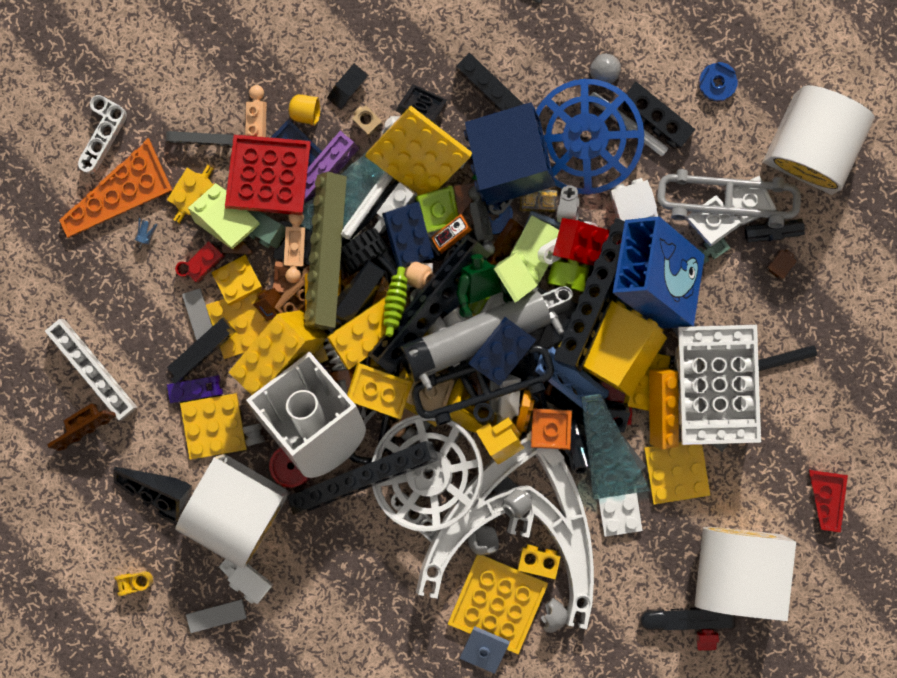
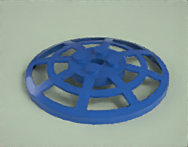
(599, 131)

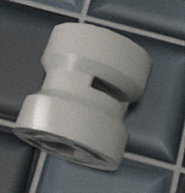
(253, 433)

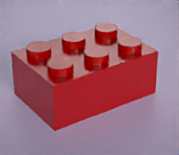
(579, 241)

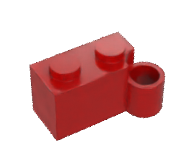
(202, 262)

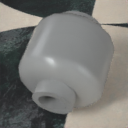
(517, 503)

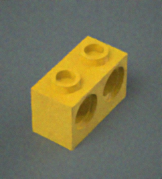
(537, 566)

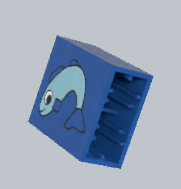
(659, 272)

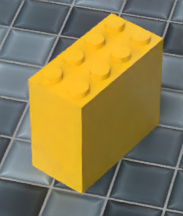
(623, 347)
(276, 349)

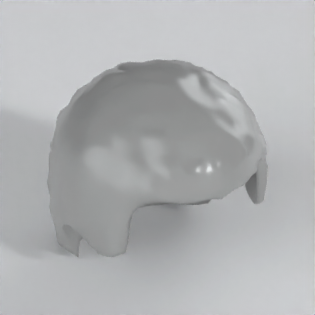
(605, 68)
(484, 541)
(555, 617)

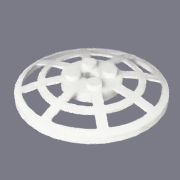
(429, 487)

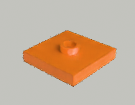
(551, 429)

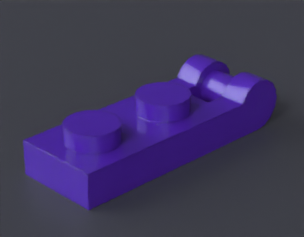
(193, 389)

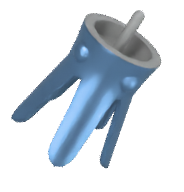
(142, 235)

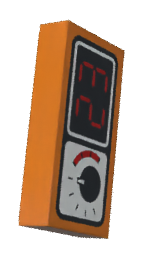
(451, 233)

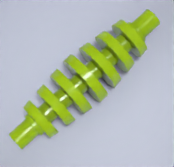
(395, 301)

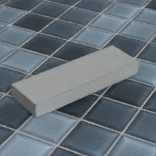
(197, 312)
(216, 616)

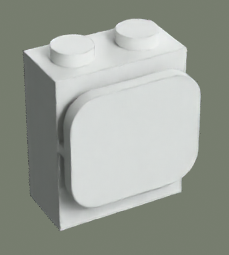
(633, 200)

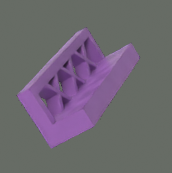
(331, 159)

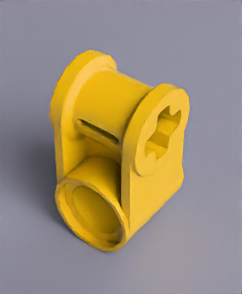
(130, 582)

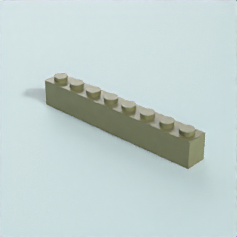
(325, 251)

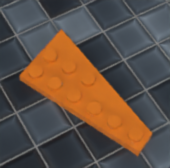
(125, 188)

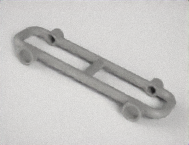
(679, 210)

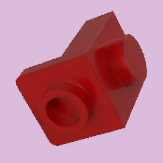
(707, 639)

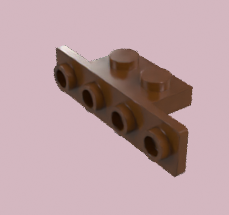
(80, 424)

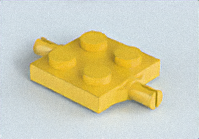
(188, 190)

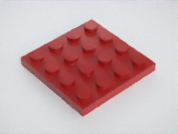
(268, 174)

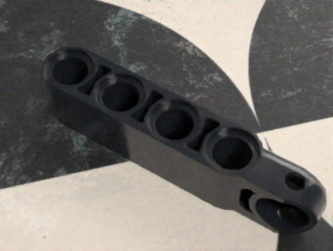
(685, 619)

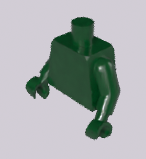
(477, 283)

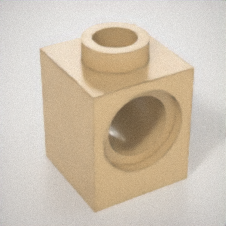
(369, 128)

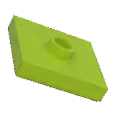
(438, 208)

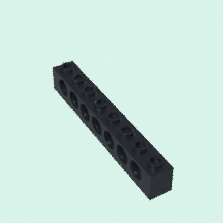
(427, 305)
(576, 358)
(363, 478)

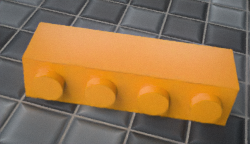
(663, 408)

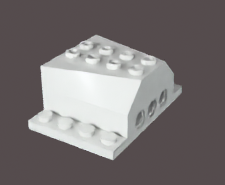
(718, 384)

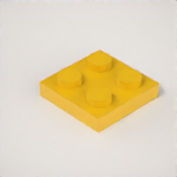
(236, 280)

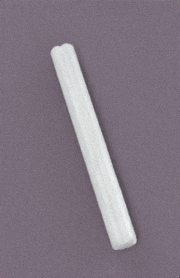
(630, 125)
(366, 205)

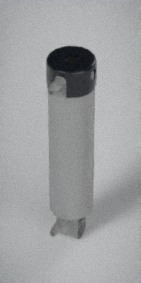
(464, 339)

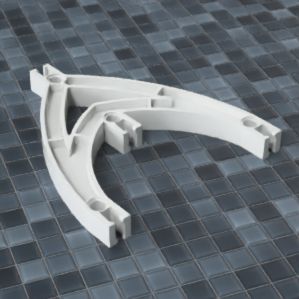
(567, 529)

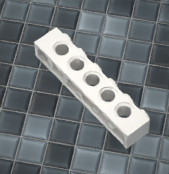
(91, 369)

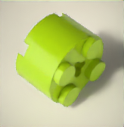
(569, 274)

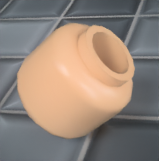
(418, 275)

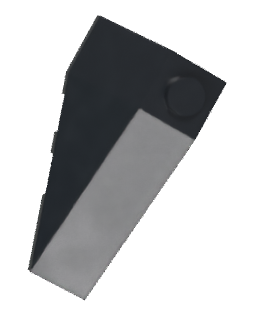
(358, 294)
(161, 491)

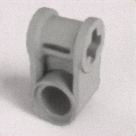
(568, 204)

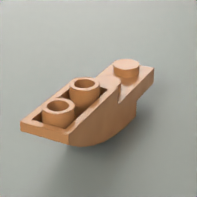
(294, 296)

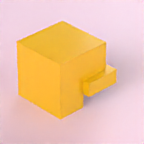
(501, 440)

